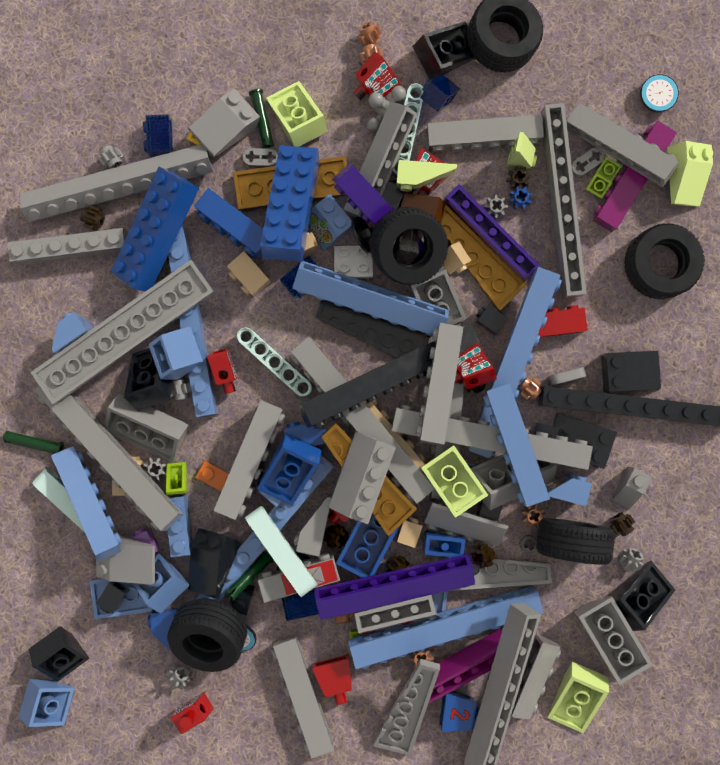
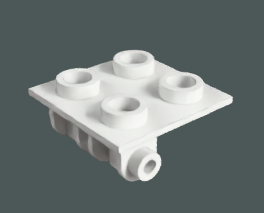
(353, 262)

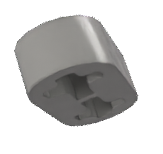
(262, 153)
(585, 159)
(567, 376)

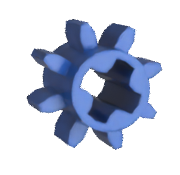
(522, 193)

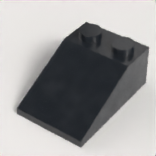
(443, 50)
(630, 371)
(144, 384)
(597, 436)
(210, 562)
(643, 596)

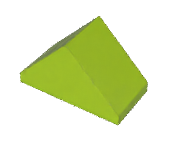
(176, 478)

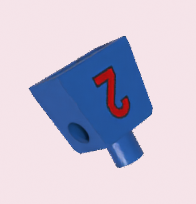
(458, 712)

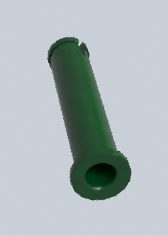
(263, 124)
(32, 442)
(255, 569)

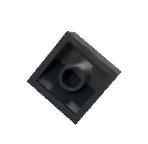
(57, 654)

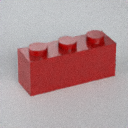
(564, 322)

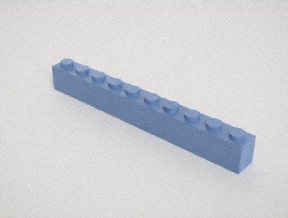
(523, 338)
(201, 376)
(280, 515)
(447, 626)

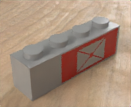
(276, 585)
(395, 615)

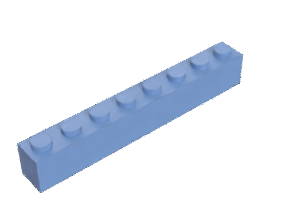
(369, 298)

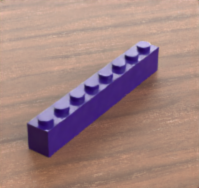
(394, 586)

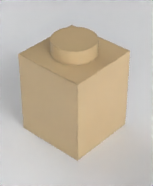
(456, 259)
(409, 532)

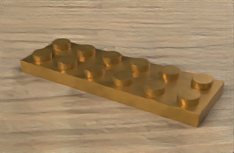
(255, 185)

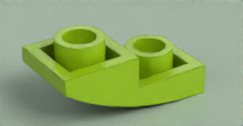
(603, 177)

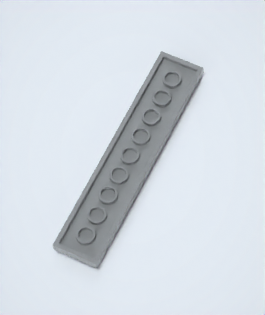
(122, 332)

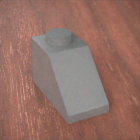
(631, 487)

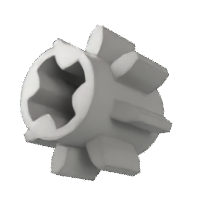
(110, 157)
(494, 201)
(180, 390)
(158, 471)
(631, 560)
(178, 677)

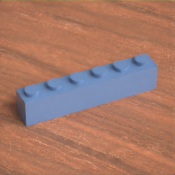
(516, 445)
(87, 506)

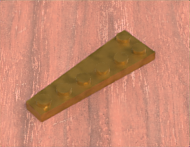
(487, 268)
(391, 505)

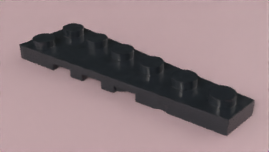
(379, 333)

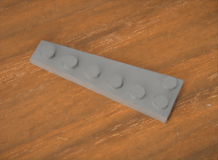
(507, 574)
(406, 715)

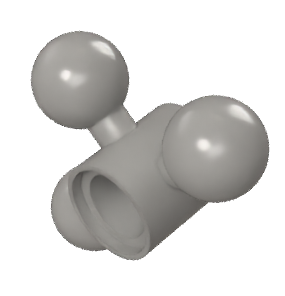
(381, 104)

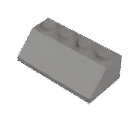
(146, 428)
(362, 477)
(497, 481)
(466, 524)
(613, 639)
(536, 672)

